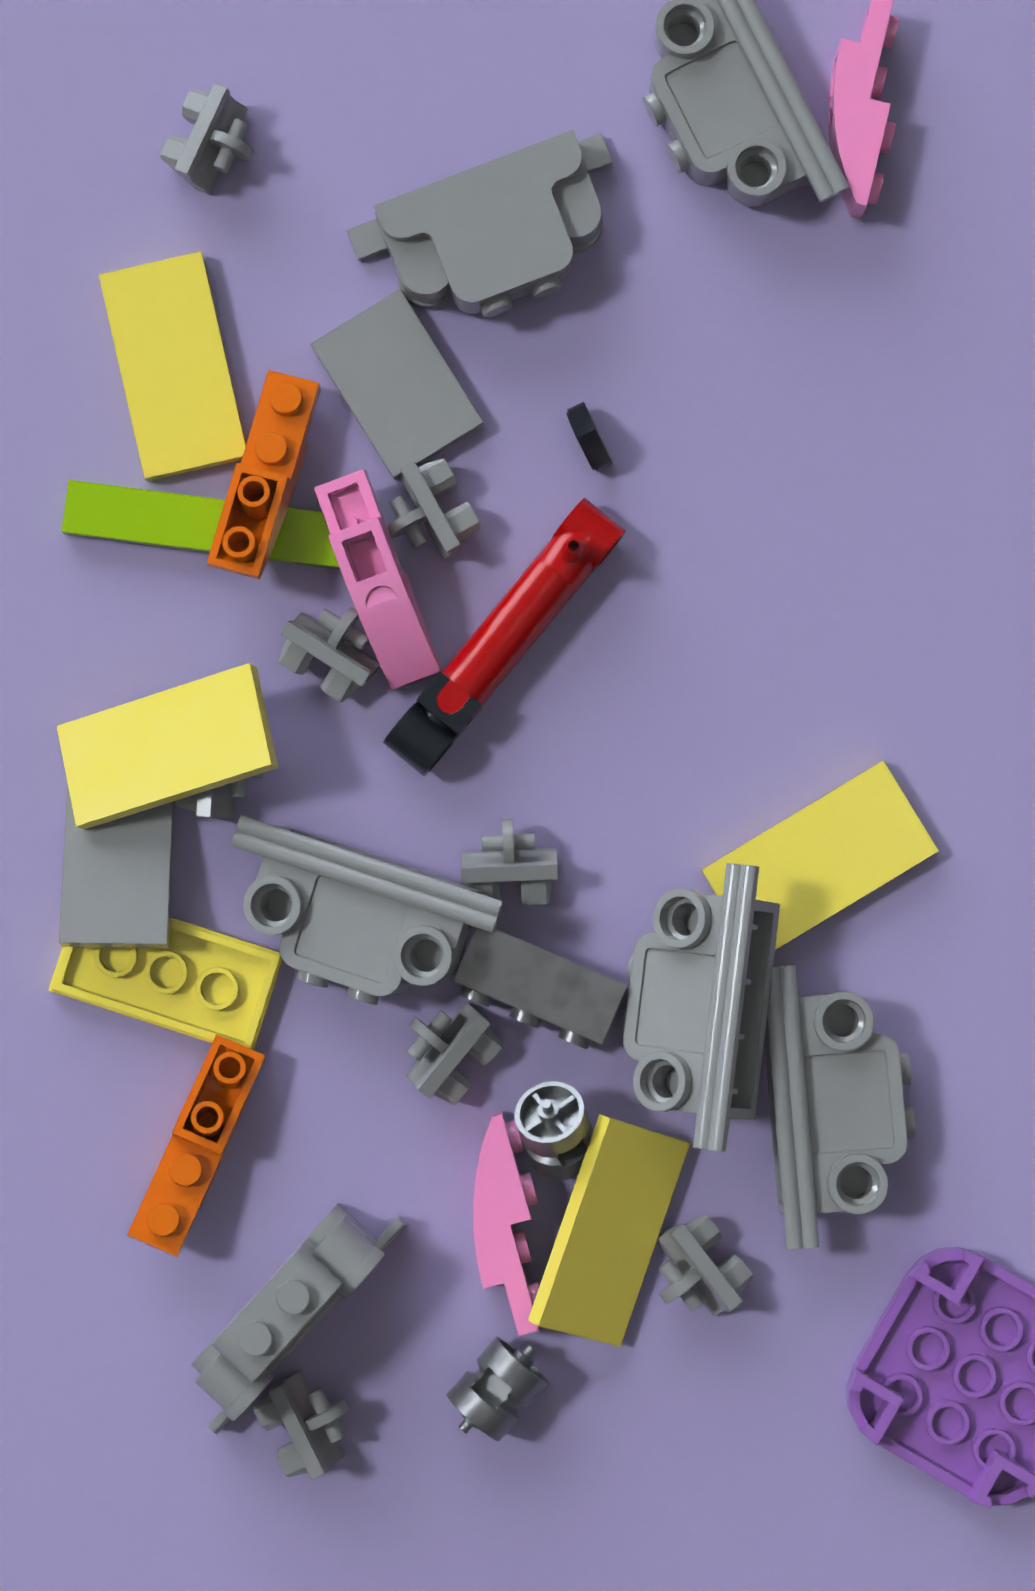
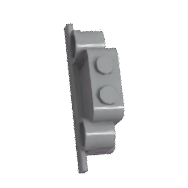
(735, 105)
(492, 227)
(357, 913)
(702, 1004)
(831, 1105)
(286, 1309)

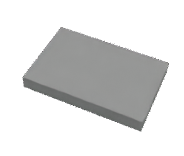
(397, 383)
(118, 881)

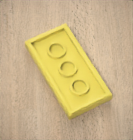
(173, 366)
(167, 746)
(832, 851)
(193, 987)
(609, 1231)

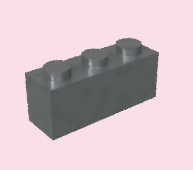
(539, 986)

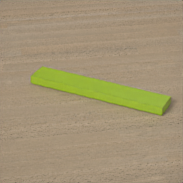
(182, 522)

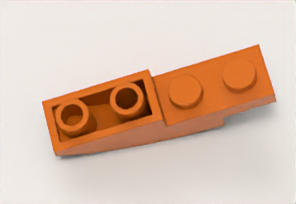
(266, 476)
(197, 1146)

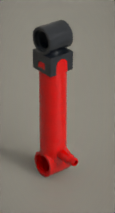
(504, 637)

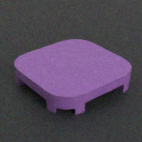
(954, 1376)

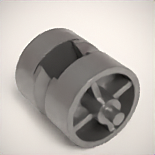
(554, 1129)
(497, 1389)

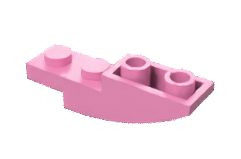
(855, 121)
(377, 580)
(498, 1202)

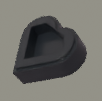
(588, 437)

